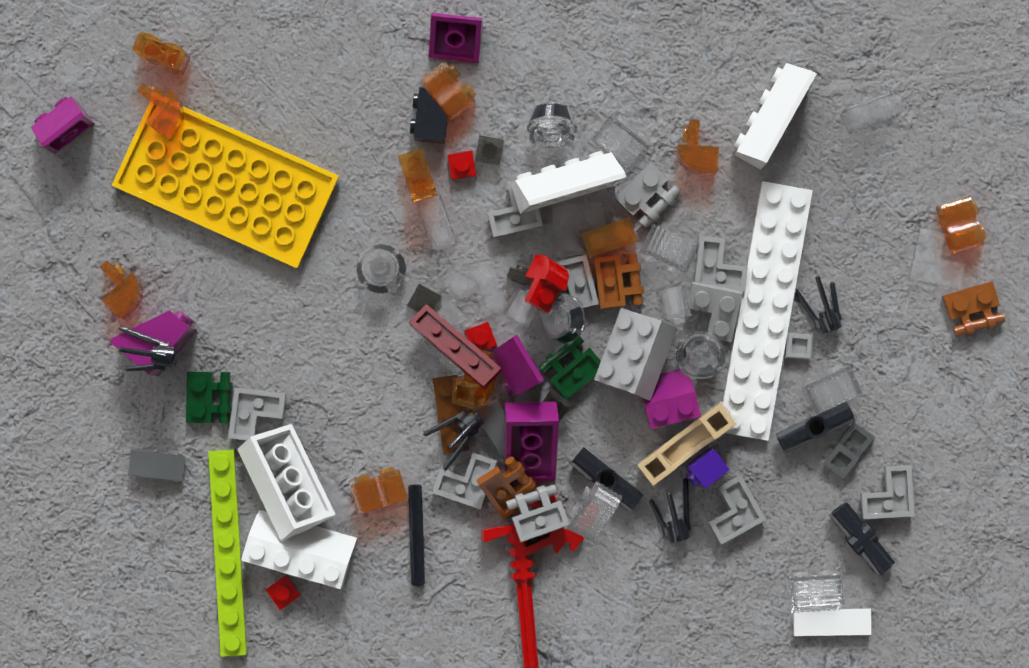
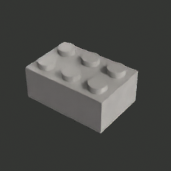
(635, 354)

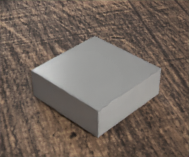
(798, 346)

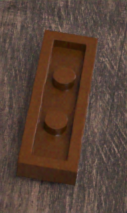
(446, 410)

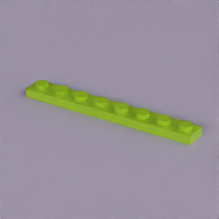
(227, 553)

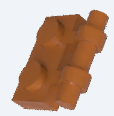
(610, 281)
(973, 300)
(498, 485)

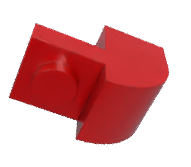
(547, 280)

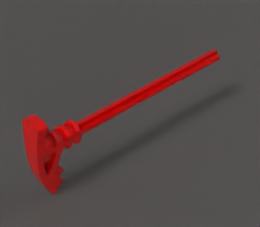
(523, 578)

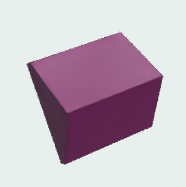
(455, 37)

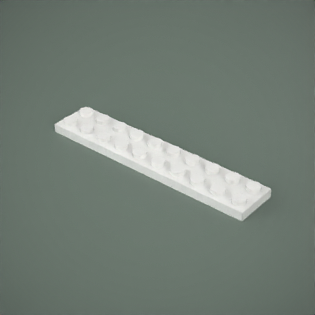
(766, 308)

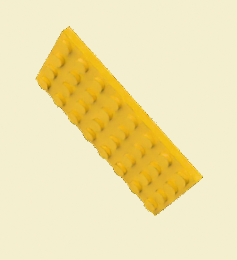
(229, 184)

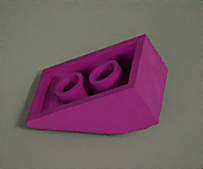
(516, 367)
(532, 438)

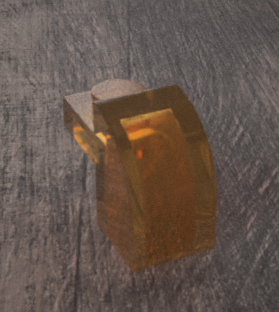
(169, 111)
(694, 157)
(417, 175)
(126, 294)
(468, 392)

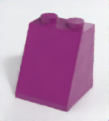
(166, 327)

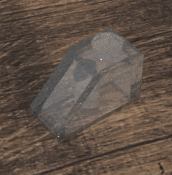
(520, 311)

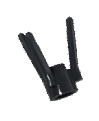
(830, 318)
(161, 355)
(468, 425)
(676, 529)

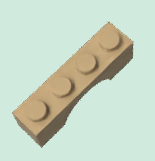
(686, 443)

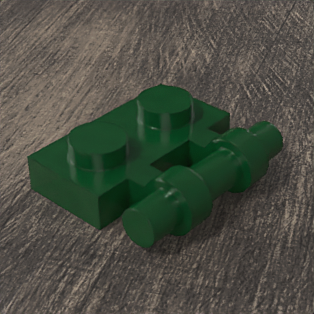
(577, 372)
(200, 397)

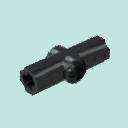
(800, 433)
(593, 468)
(862, 538)

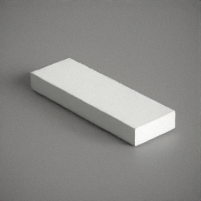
(832, 622)

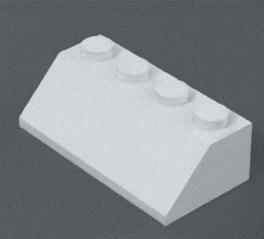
(774, 115)
(566, 182)
(285, 481)
(312, 555)

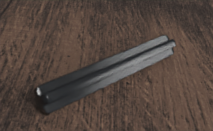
(416, 535)

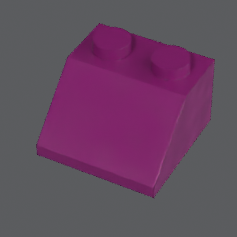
(61, 124)
(671, 401)

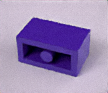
(706, 469)

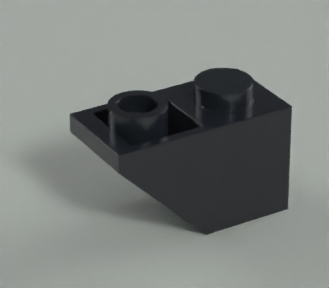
(430, 119)

